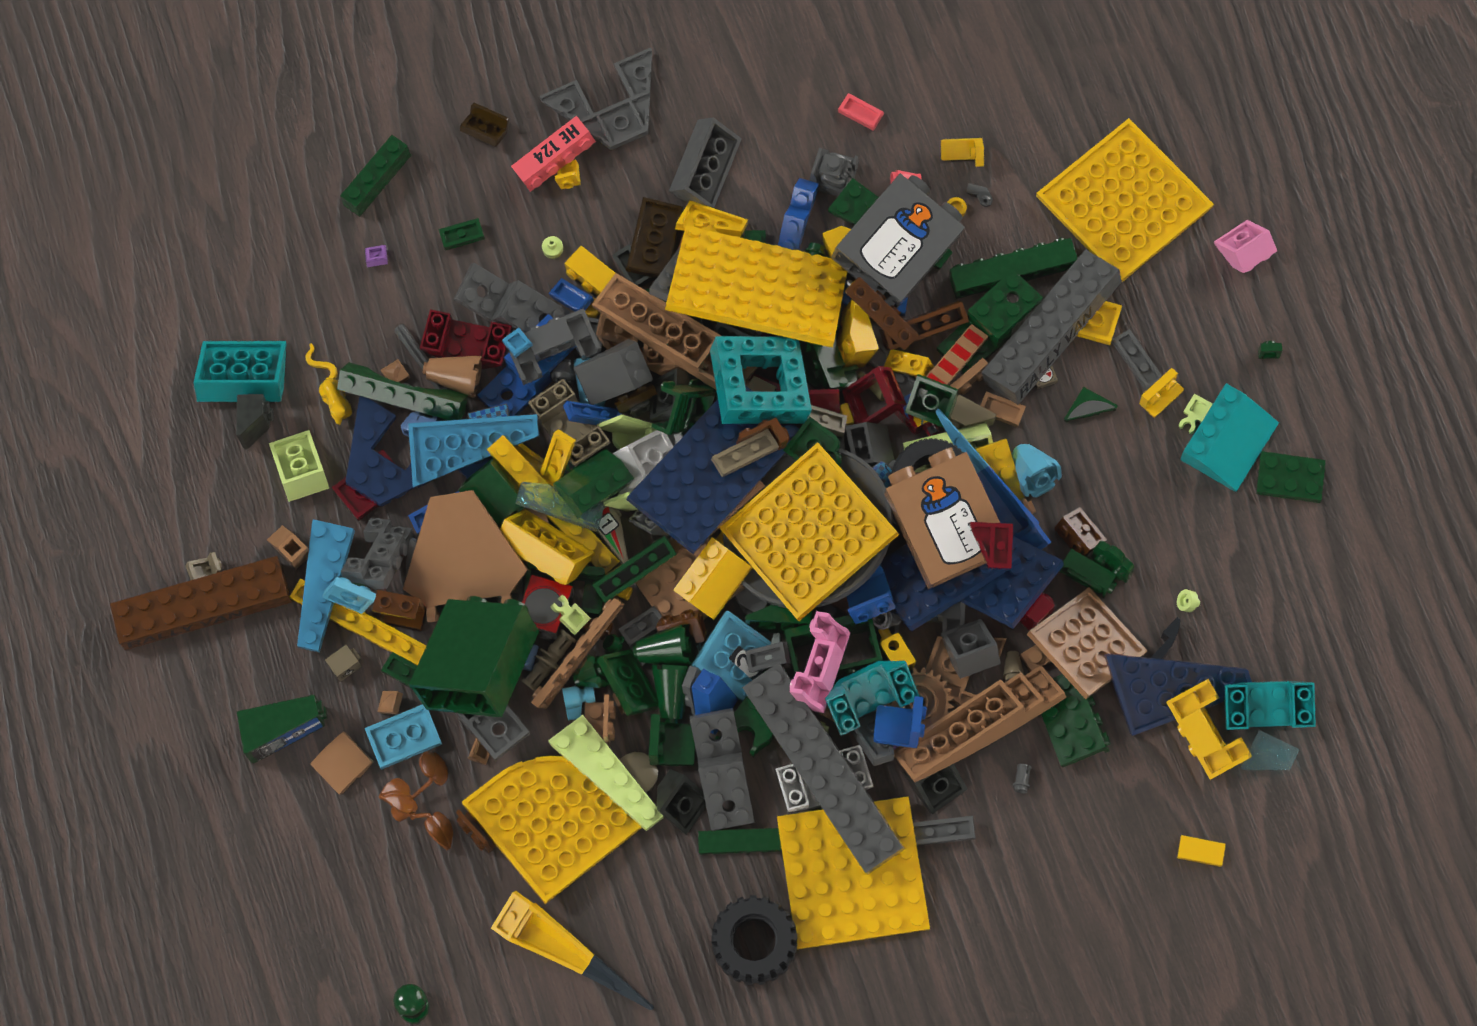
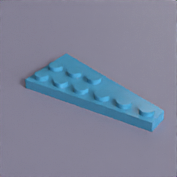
(453, 444)

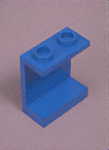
(871, 598)

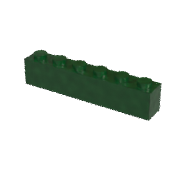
(1028, 263)

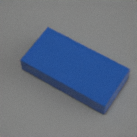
(570, 296)

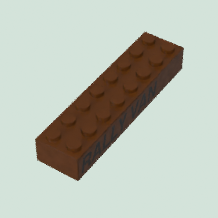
(200, 603)

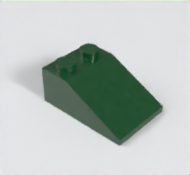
(775, 620)

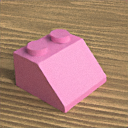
(1246, 246)

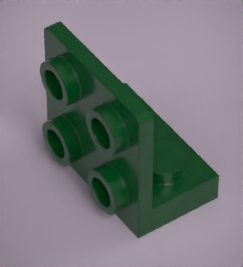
(671, 743)

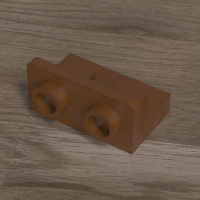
(1079, 532)

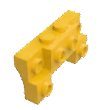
(1202, 733)

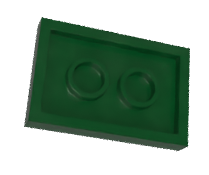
(1290, 477)
(628, 682)

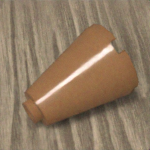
(455, 373)

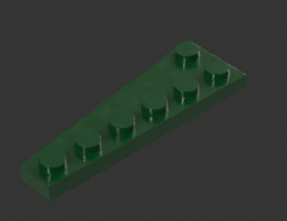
(855, 202)

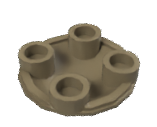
(640, 769)

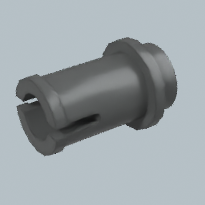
(1022, 778)

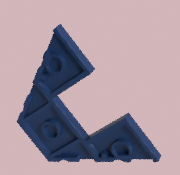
(368, 470)

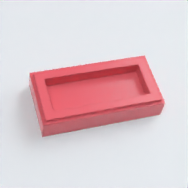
(860, 111)

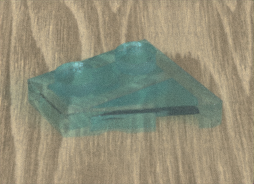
(1270, 754)

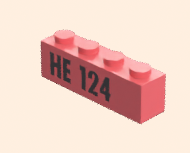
(553, 153)

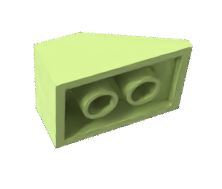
(299, 465)

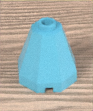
(1035, 470)

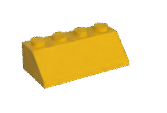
(546, 546)

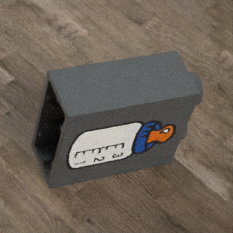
(899, 239)

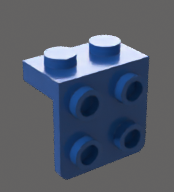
(900, 725)

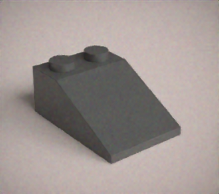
(613, 372)

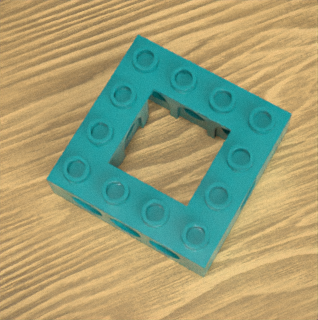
(736, 405)

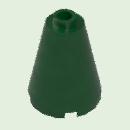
(667, 647)
(669, 691)

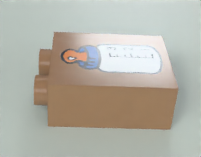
(936, 515)

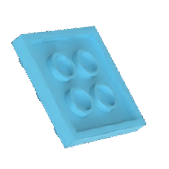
(722, 642)

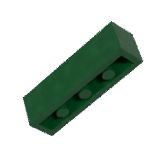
(375, 175)
(634, 569)

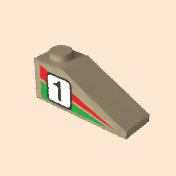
(611, 533)

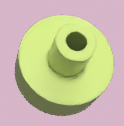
(552, 247)
(1187, 600)

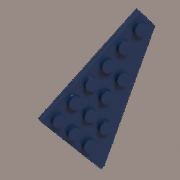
(1148, 683)

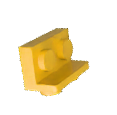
(1161, 393)

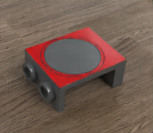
(539, 597)

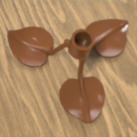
(403, 806)

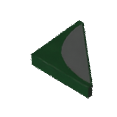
(1088, 405)

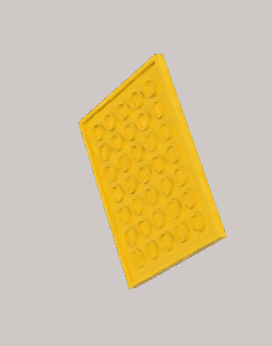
(757, 286)

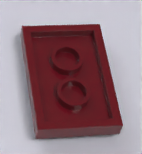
(353, 500)

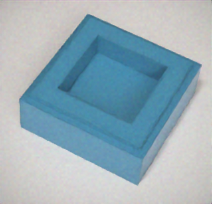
(517, 342)

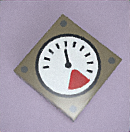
(1047, 379)

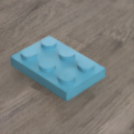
(403, 736)

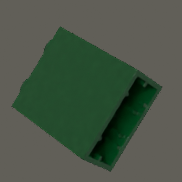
(474, 656)

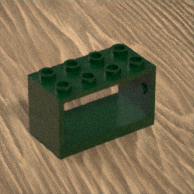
(802, 636)

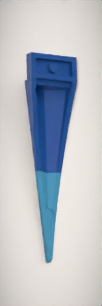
(1004, 501)

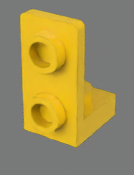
(963, 150)
(908, 363)

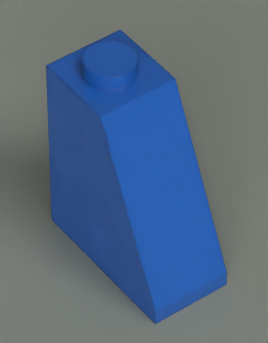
(711, 694)

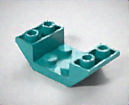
(867, 689)
(1270, 704)

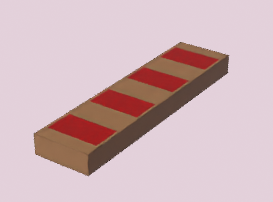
(958, 355)

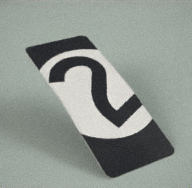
(739, 658)

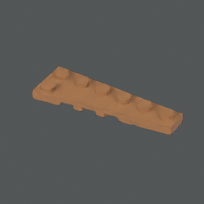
(545, 695)

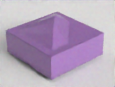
(376, 256)

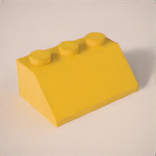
(713, 578)

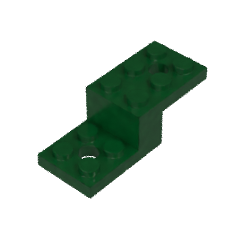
(996, 316)

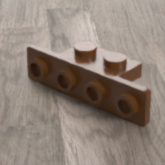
(885, 316)

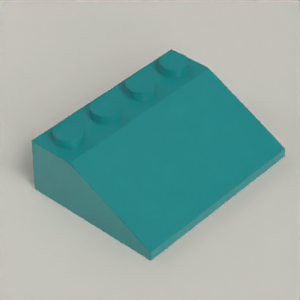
(240, 369)
(1229, 438)

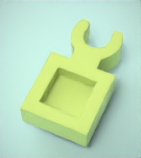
(1196, 411)
(573, 617)

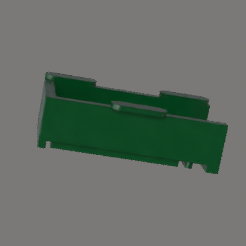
(705, 396)
(591, 601)

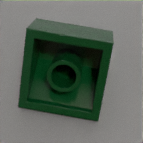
(928, 397)

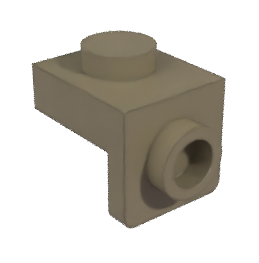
(204, 567)

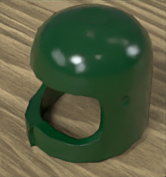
(409, 1001)

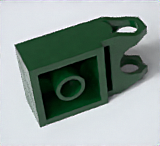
(750, 720)

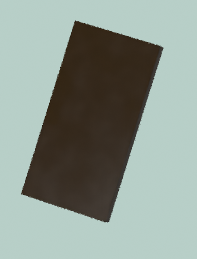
(653, 237)

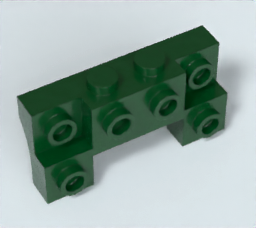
(828, 365)

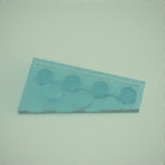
(548, 501)

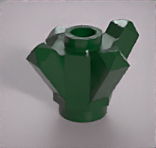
(590, 674)

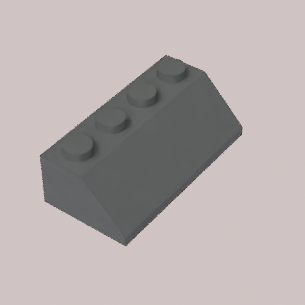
(705, 163)

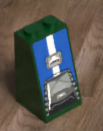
(279, 725)

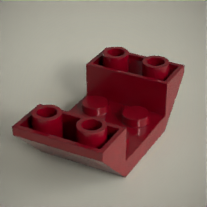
(457, 339)

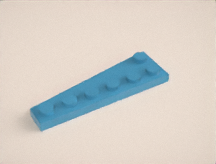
(326, 558)

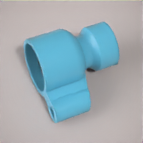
(574, 698)

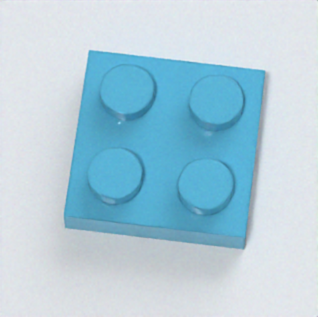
(349, 595)

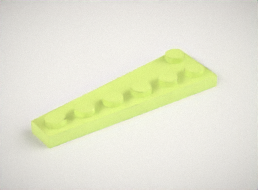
(595, 760)

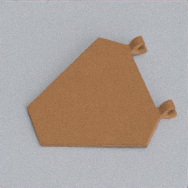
(461, 555)

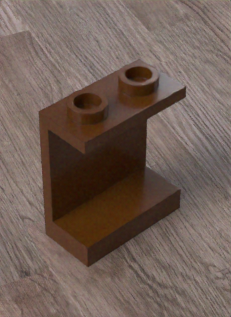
(400, 610)

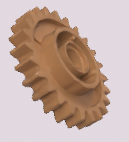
(934, 693)

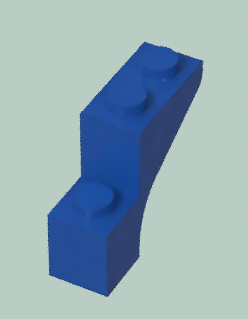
(797, 214)

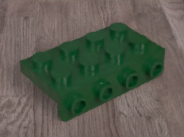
(1074, 726)

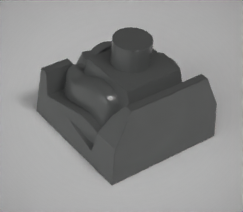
(833, 171)

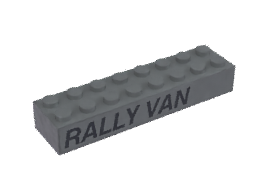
(1051, 327)

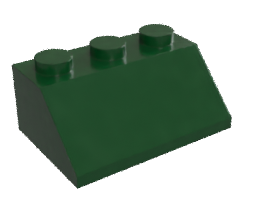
(593, 482)

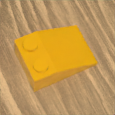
(856, 336)

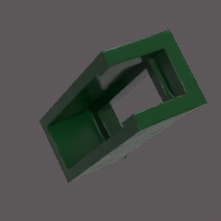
(1088, 573)

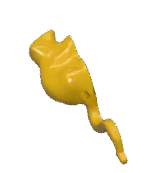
(338, 404)

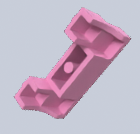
(822, 664)

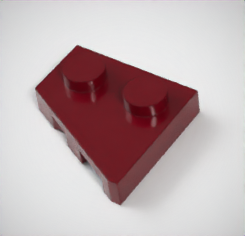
(994, 543)

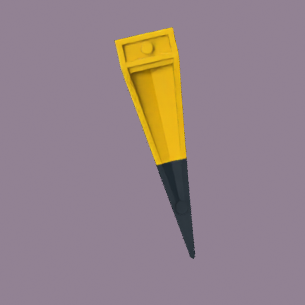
(537, 931)

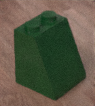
(495, 490)

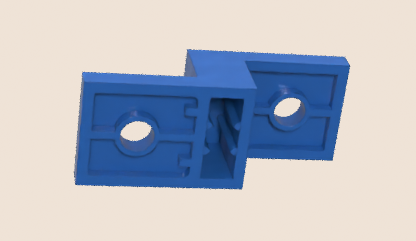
(510, 381)

